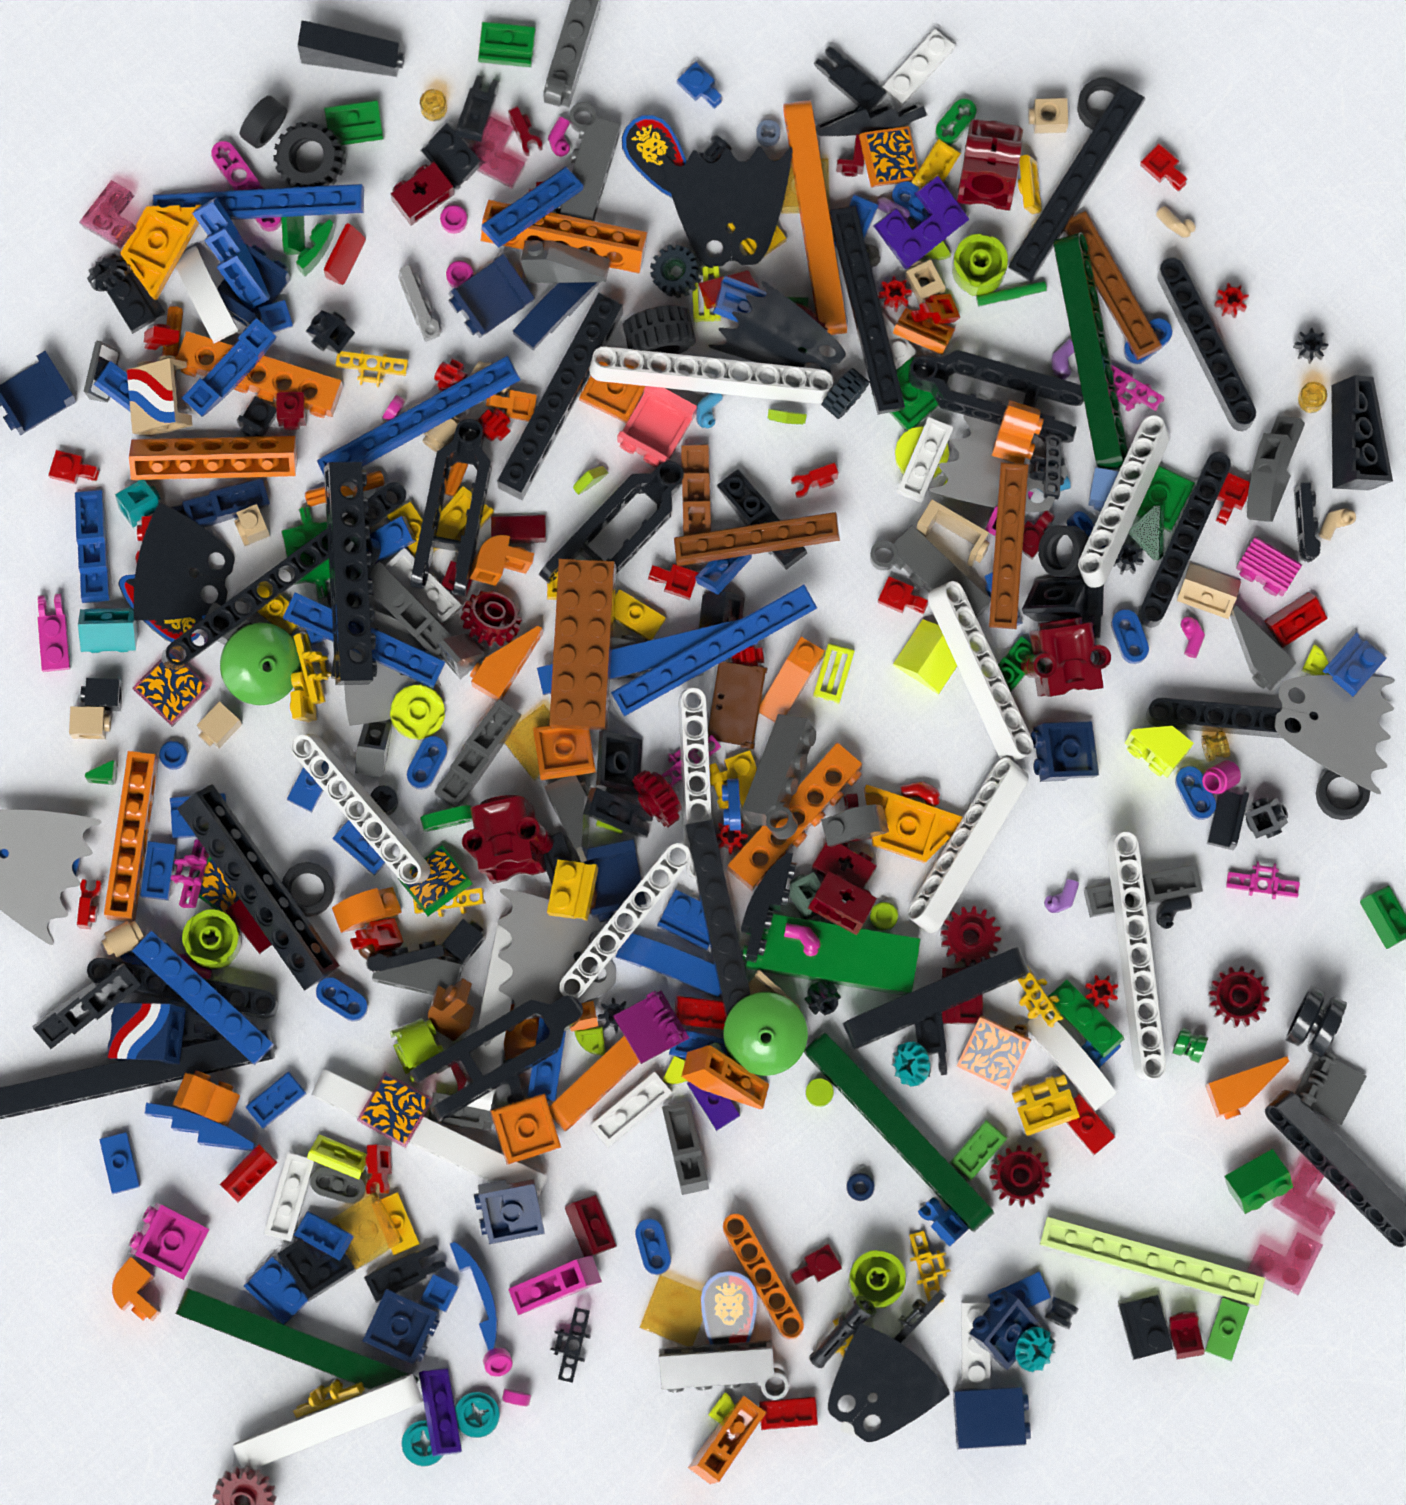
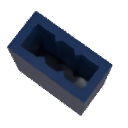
(991, 1418)

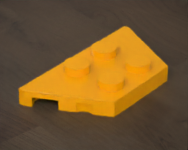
(159, 244)
(913, 827)

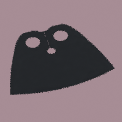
(165, 557)
(892, 1371)

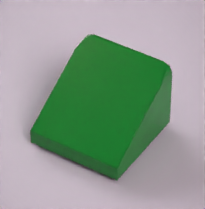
(103, 774)

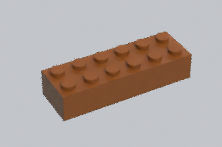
(583, 644)

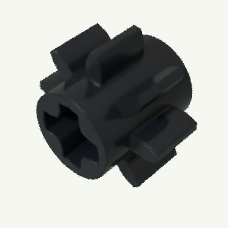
(1317, 342)
(1124, 564)
(822, 998)
(613, 1007)

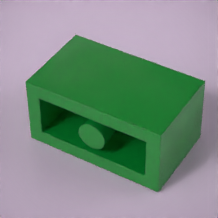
(1259, 1181)

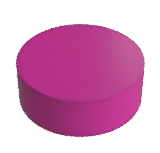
(453, 219)
(458, 273)
(394, 408)
(497, 1362)
(516, 1397)

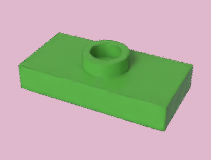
(978, 1150)
(1226, 1329)

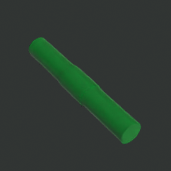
(1011, 293)

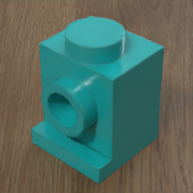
(137, 501)

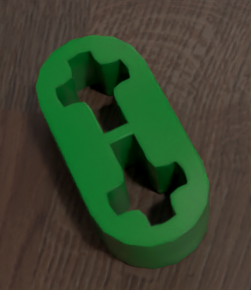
(951, 118)
(446, 818)

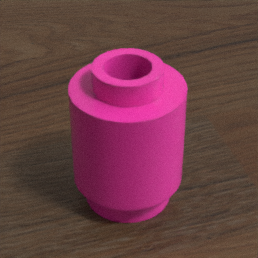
(1221, 777)

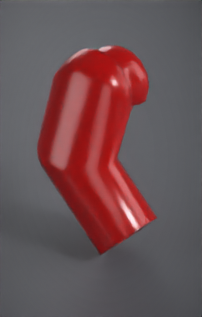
(923, 790)

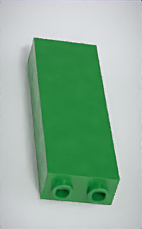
(859, 961)

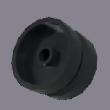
(1320, 1023)

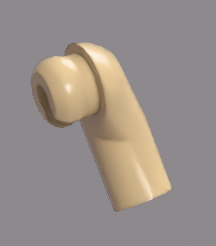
(1336, 519)

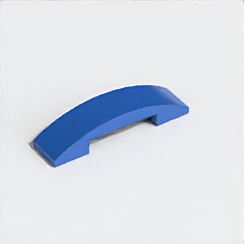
(231, 368)
(670, 962)
(464, 1262)

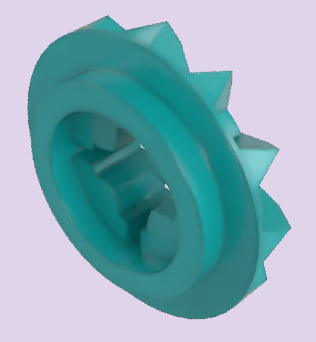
(919, 1068)
(1025, 1351)
(482, 1402)
(414, 1453)

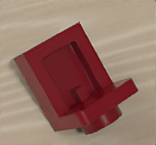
(853, 167)
(290, 410)
(1186, 1335)

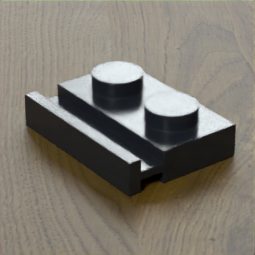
(452, 156)
(135, 303)
(1145, 1327)

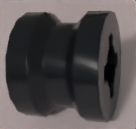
(388, 805)
(1061, 1313)

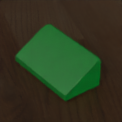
(293, 235)
(1386, 916)

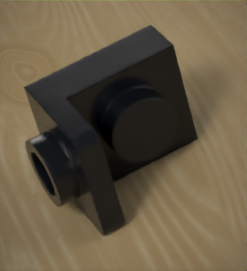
(257, 418)

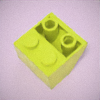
(1160, 747)

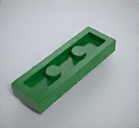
(1086, 1019)

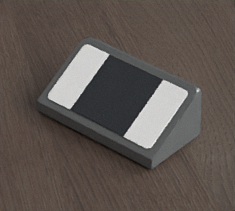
(100, 357)

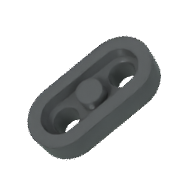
(338, 1185)

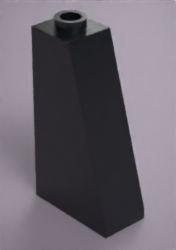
(348, 50)

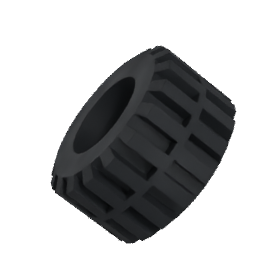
(288, 149)
(660, 330)

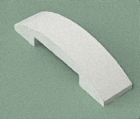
(205, 295)
(1072, 1061)

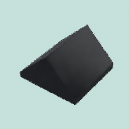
(1057, 599)
(618, 762)

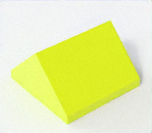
(927, 657)

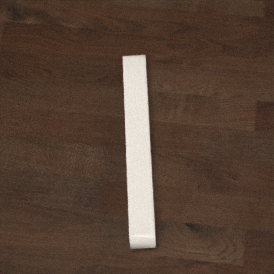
(699, 381)
(1142, 943)
(431, 1136)

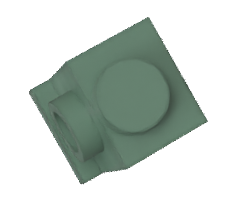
(802, 886)

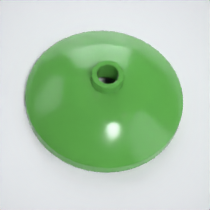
(243, 662)
(762, 1014)

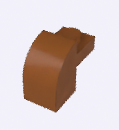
(450, 1010)

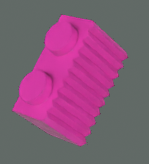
(1268, 567)

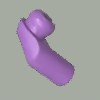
(887, 206)
(1060, 362)
(1063, 900)

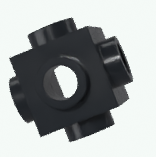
(329, 331)
(1260, 823)

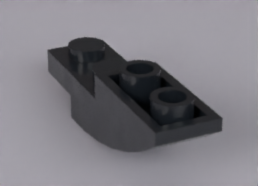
(755, 510)
(768, 896)

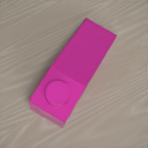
(555, 1285)

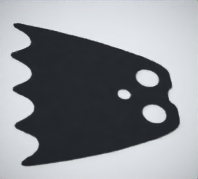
(726, 193)
(776, 332)

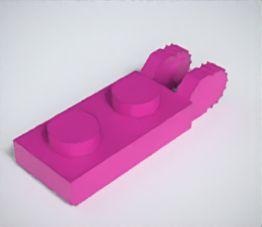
(53, 636)

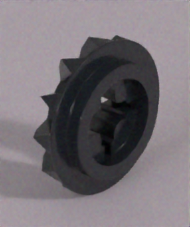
(104, 281)

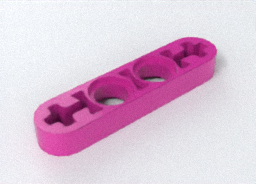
(249, 183)

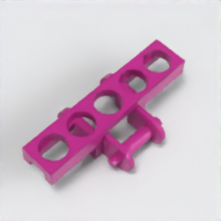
(1141, 397)
(692, 755)
(191, 861)
(1254, 879)

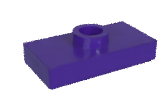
(717, 1108)

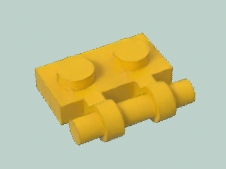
(739, 766)
(1047, 1111)

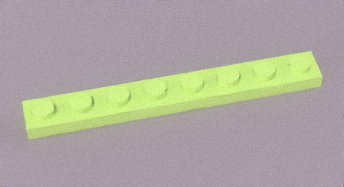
(1152, 1261)

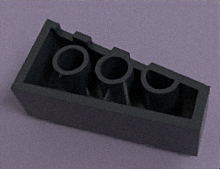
(1358, 436)

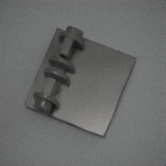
(1330, 1087)

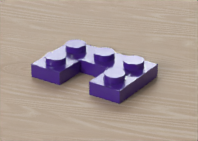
(944, 219)

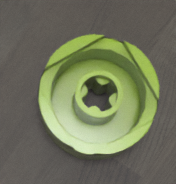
(982, 250)
(204, 925)
(415, 1044)
(878, 1263)

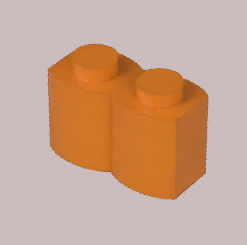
(1016, 433)
(206, 1098)

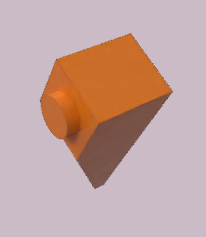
(502, 667)
(791, 679)
(724, 1077)
(1238, 1090)
(726, 1441)

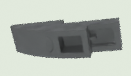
(1270, 467)
(407, 609)

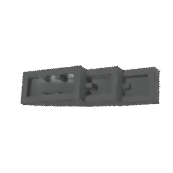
(478, 754)
(1157, 887)

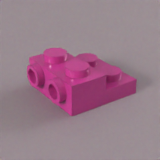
(168, 1240)

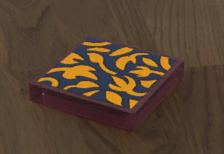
(171, 691)
(395, 1110)

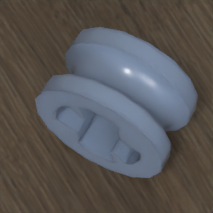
(767, 141)

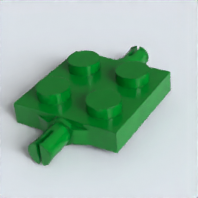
(298, 537)

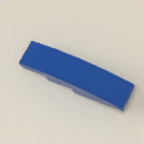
(234, 257)
(92, 546)
(208, 1131)

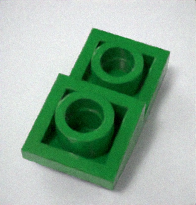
(320, 240)
(1011, 663)

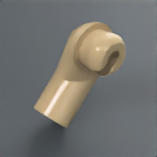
(1174, 224)

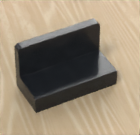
(720, 608)
(1227, 820)

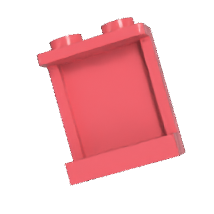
(657, 425)

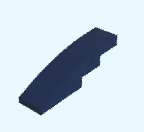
(552, 311)
(224, 503)

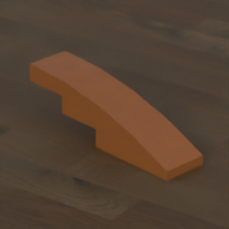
(695, 489)

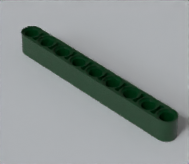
(1091, 351)
(898, 1131)
(285, 1340)

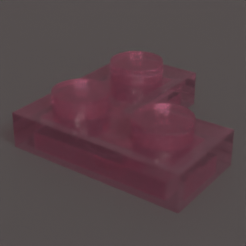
(497, 163)
(104, 215)
(1300, 1204)
(1288, 1270)

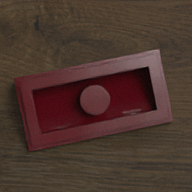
(520, 528)
(248, 926)
(590, 1226)

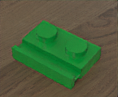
(506, 44)
(355, 122)

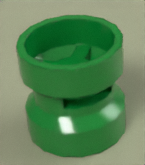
(1195, 1048)

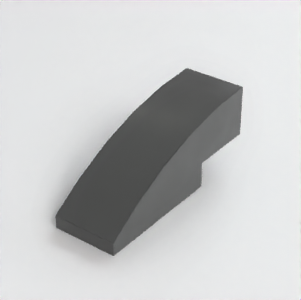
(685, 1147)

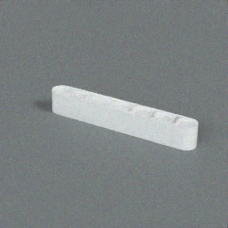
(1124, 512)
(980, 671)
(689, 769)
(348, 805)
(968, 845)
(637, 914)
(493, 1006)
(328, 1422)

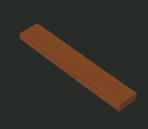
(1115, 290)
(756, 539)
(1008, 545)

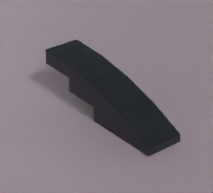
(860, 121)
(86, 1005)

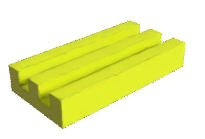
(706, 317)
(827, 695)
(338, 1156)

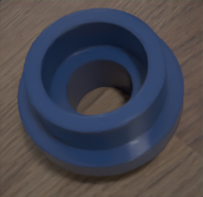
(864, 1178)

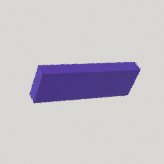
(440, 1412)

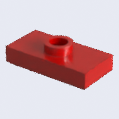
(700, 1012)
(1090, 1127)
(248, 1173)
(789, 1413)

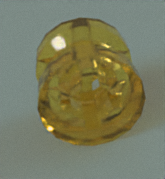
(433, 99)
(1316, 392)
(1215, 746)

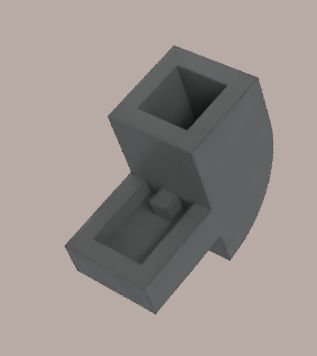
(854, 824)

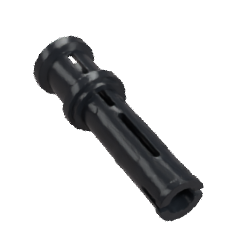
(847, 1326)

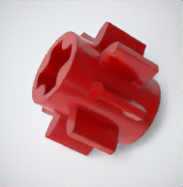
(1225, 296)
(895, 301)
(449, 374)
(494, 424)
(749, 656)
(724, 841)
(1109, 990)

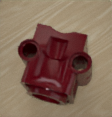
(990, 164)
(1065, 657)
(507, 838)

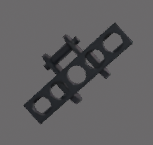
(1049, 460)
(920, 1308)
(571, 1336)

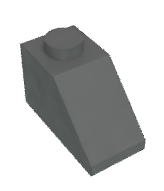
(373, 748)

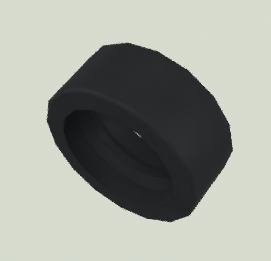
(1098, 84)
(263, 122)
(1048, 550)
(1331, 810)
(316, 869)

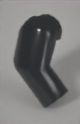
(1169, 909)

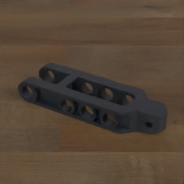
(934, 374)
(464, 449)
(658, 486)
(558, 1018)

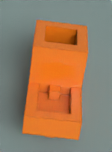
(496, 556)
(366, 907)
(127, 1286)

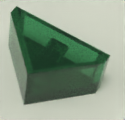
(1150, 532)

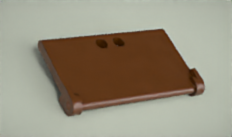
(739, 697)

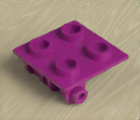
(651, 1026)

